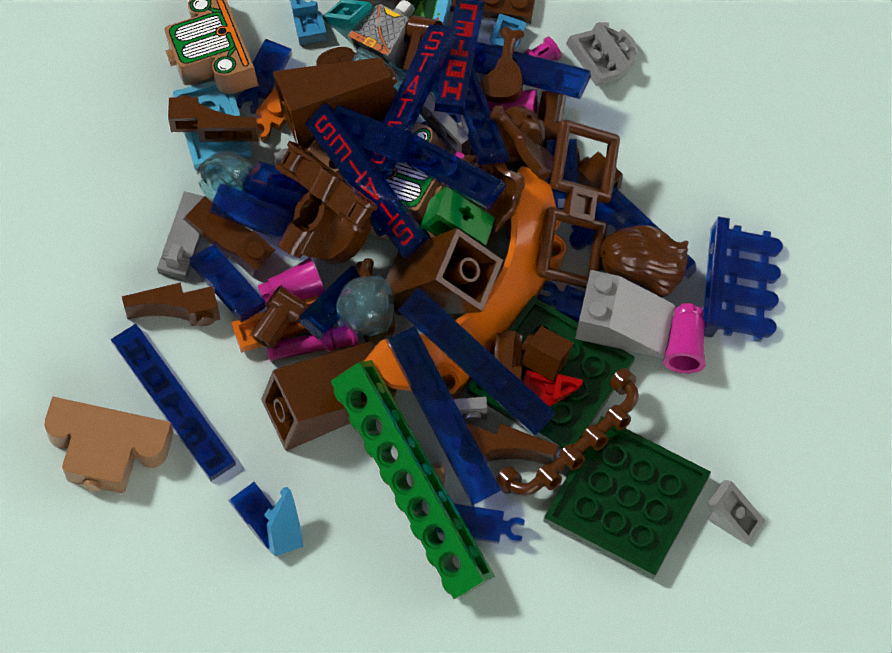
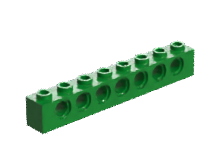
(426, 483)

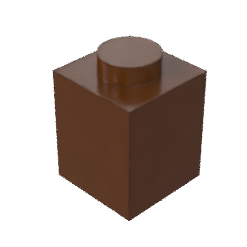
(591, 172)
(546, 353)

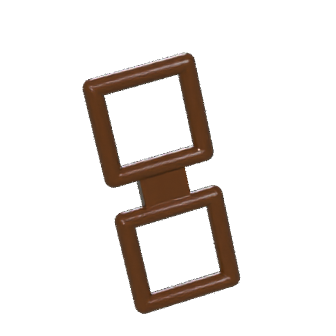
(579, 202)

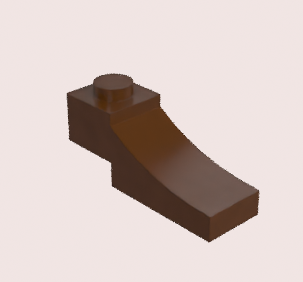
(188, 115)
(231, 239)
(195, 306)
(513, 444)

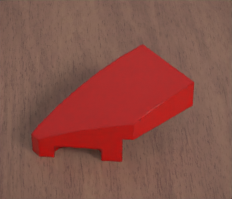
(549, 390)

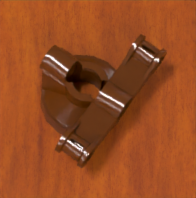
(330, 218)

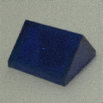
(273, 186)

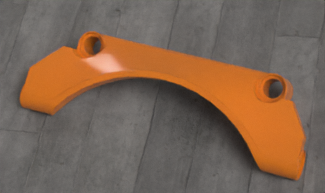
(508, 296)

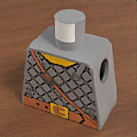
(384, 32)

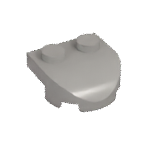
(604, 52)

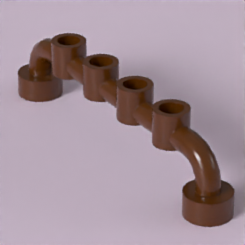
(571, 455)

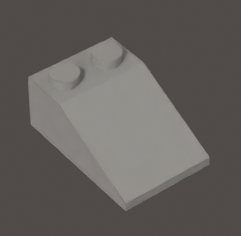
(624, 316)

